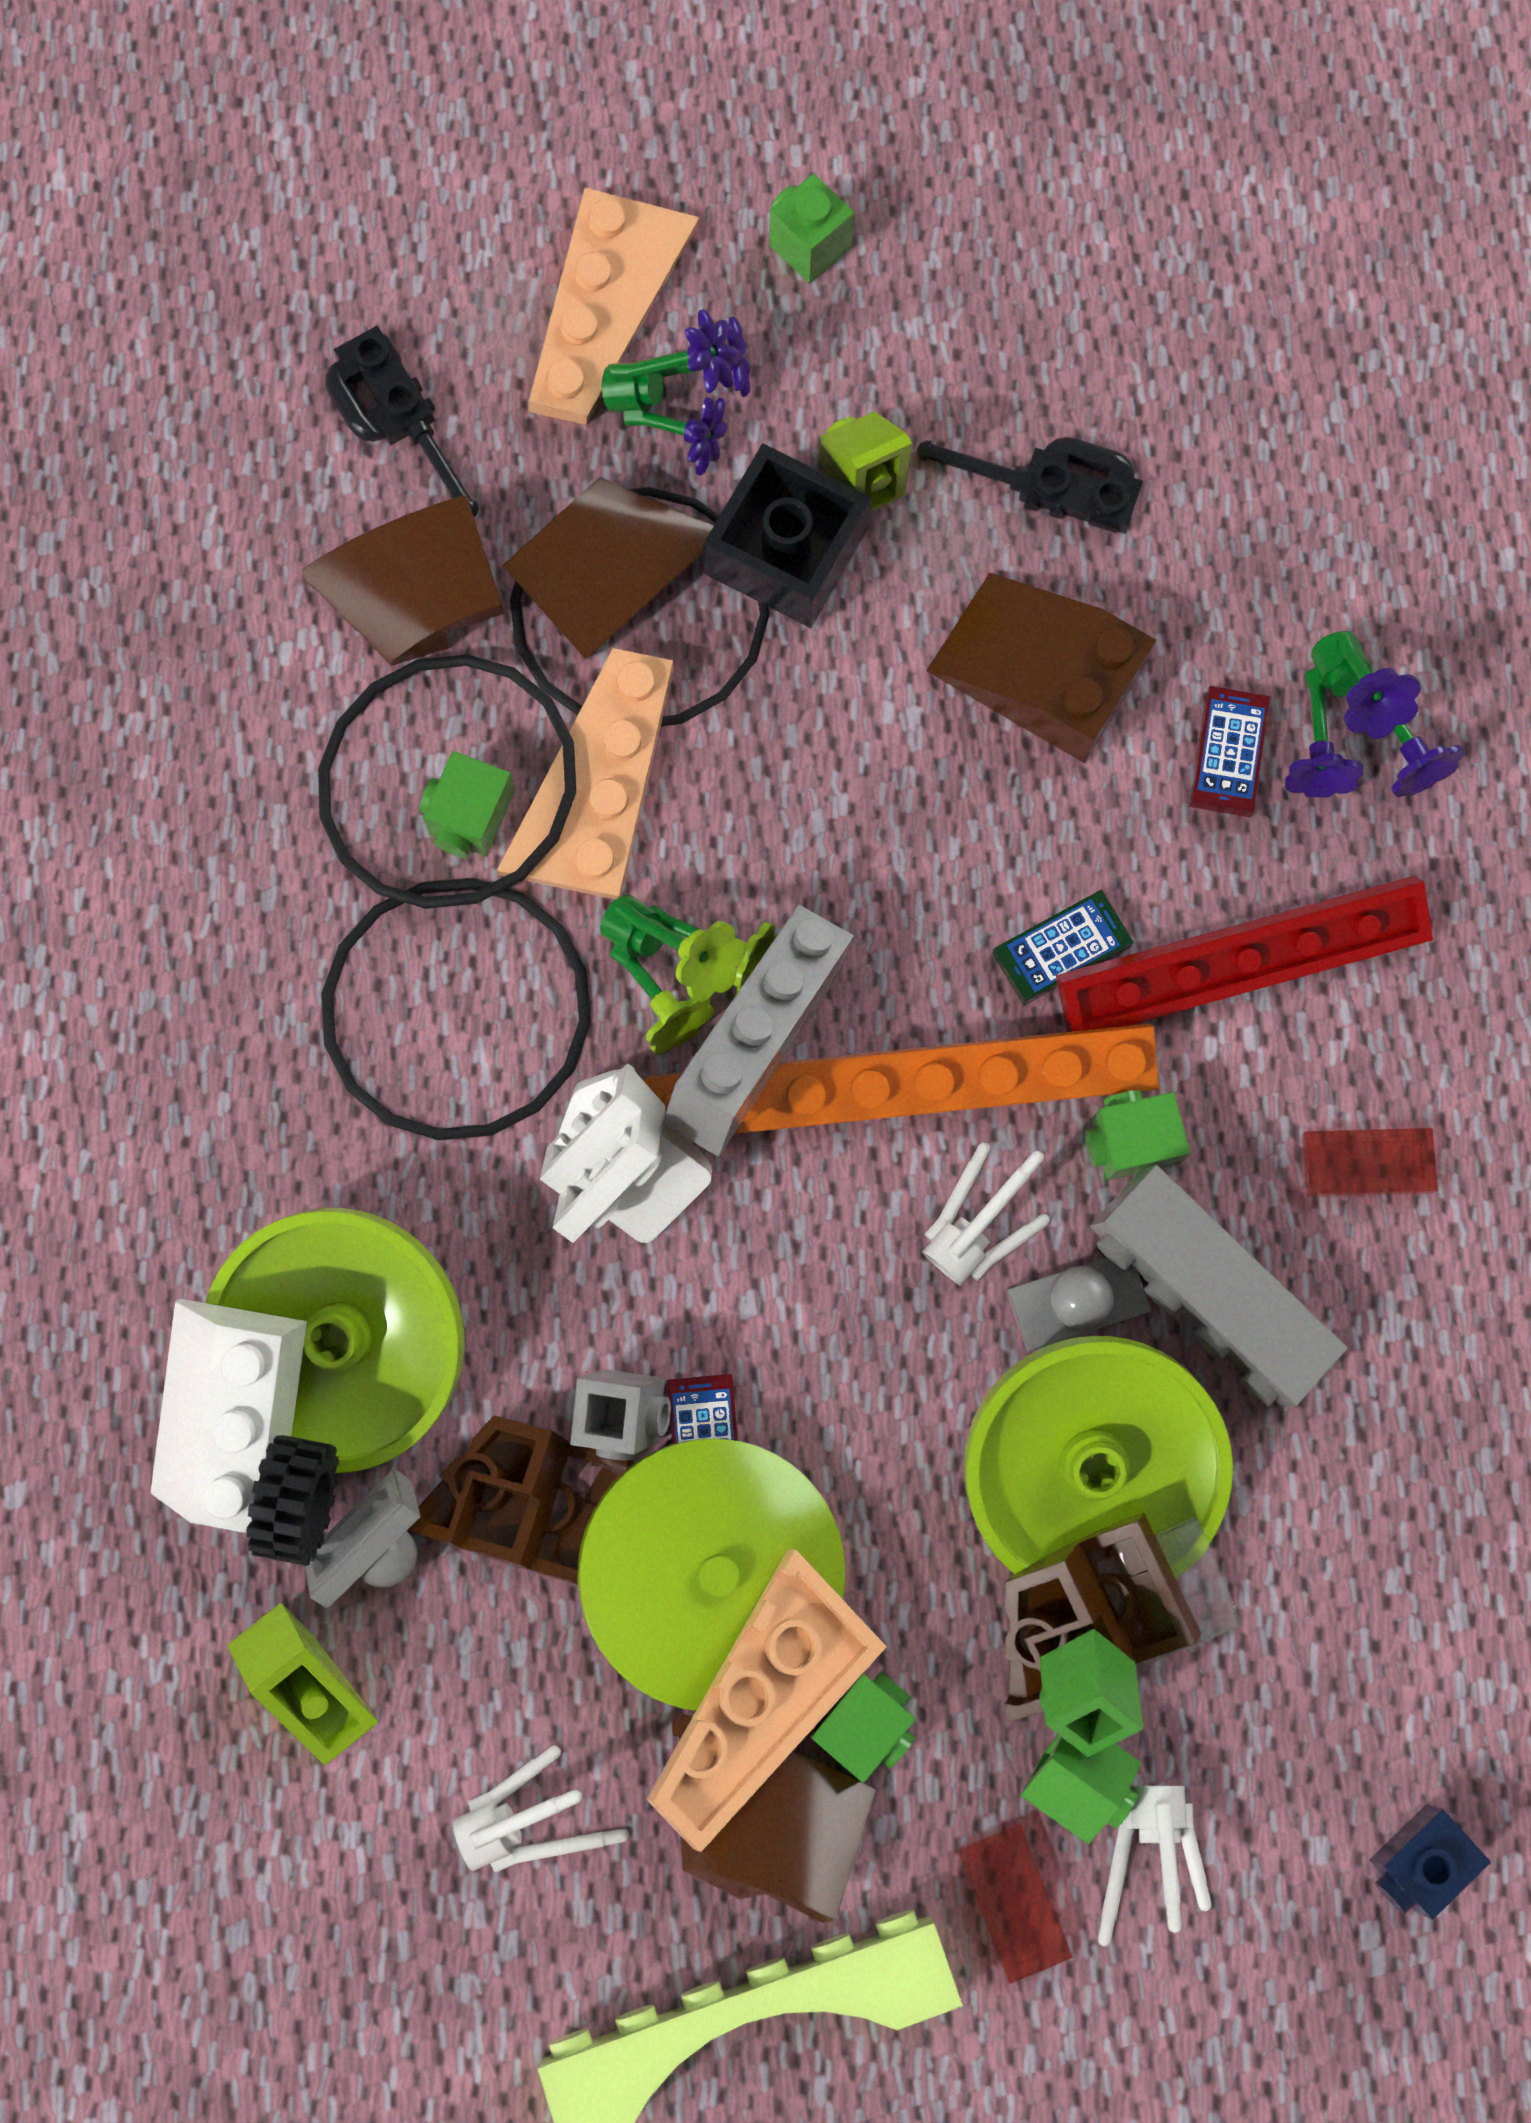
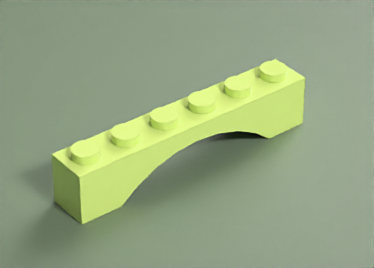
(884, 1978)

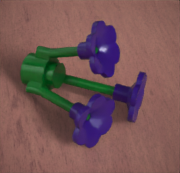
(1376, 705)

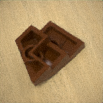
(605, 560)
(411, 580)
(503, 1496)
(1068, 1597)
(788, 1838)

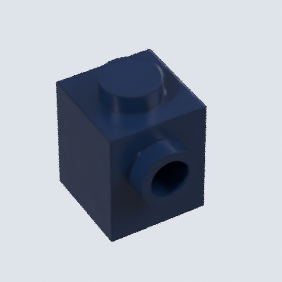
(1427, 1863)

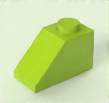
(867, 456)
(300, 1684)

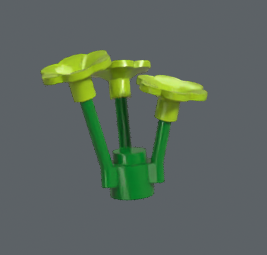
(705, 964)

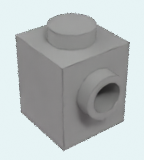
(619, 1413)

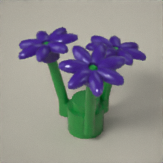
(639, 385)

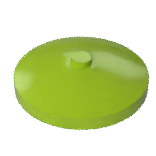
(378, 1328)
(1091, 1440)
(688, 1552)

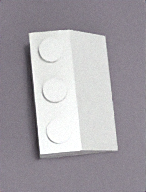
(222, 1406)

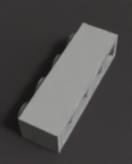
(757, 1030)
(1217, 1287)

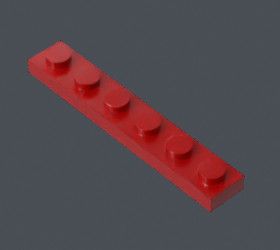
(1246, 956)

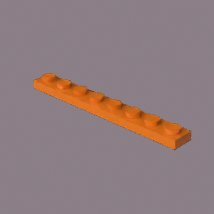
(949, 1078)

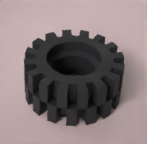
(292, 1500)

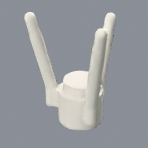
(960, 1247)
(1161, 1819)
(491, 1831)

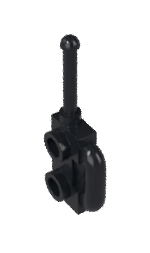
(400, 408)
(1054, 487)

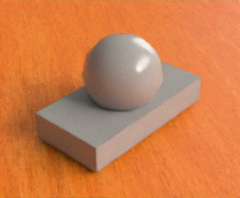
(1076, 1302)
(368, 1543)

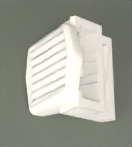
(620, 1160)

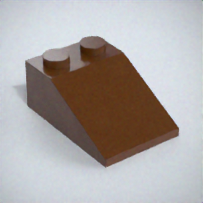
(1043, 661)

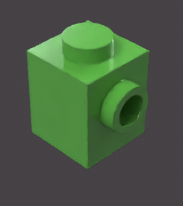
(810, 227)
(466, 805)
(1136, 1134)
(1090, 1693)
(867, 1726)
(1081, 1789)

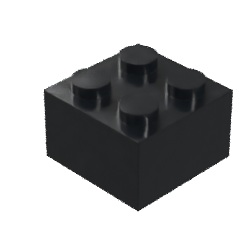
(786, 535)

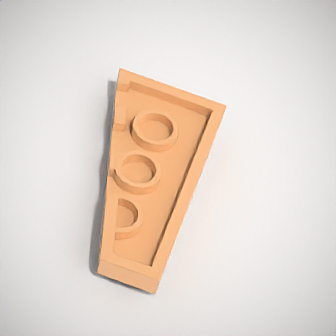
(607, 286)
(613, 764)
(770, 1692)

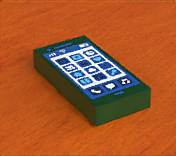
(1065, 942)

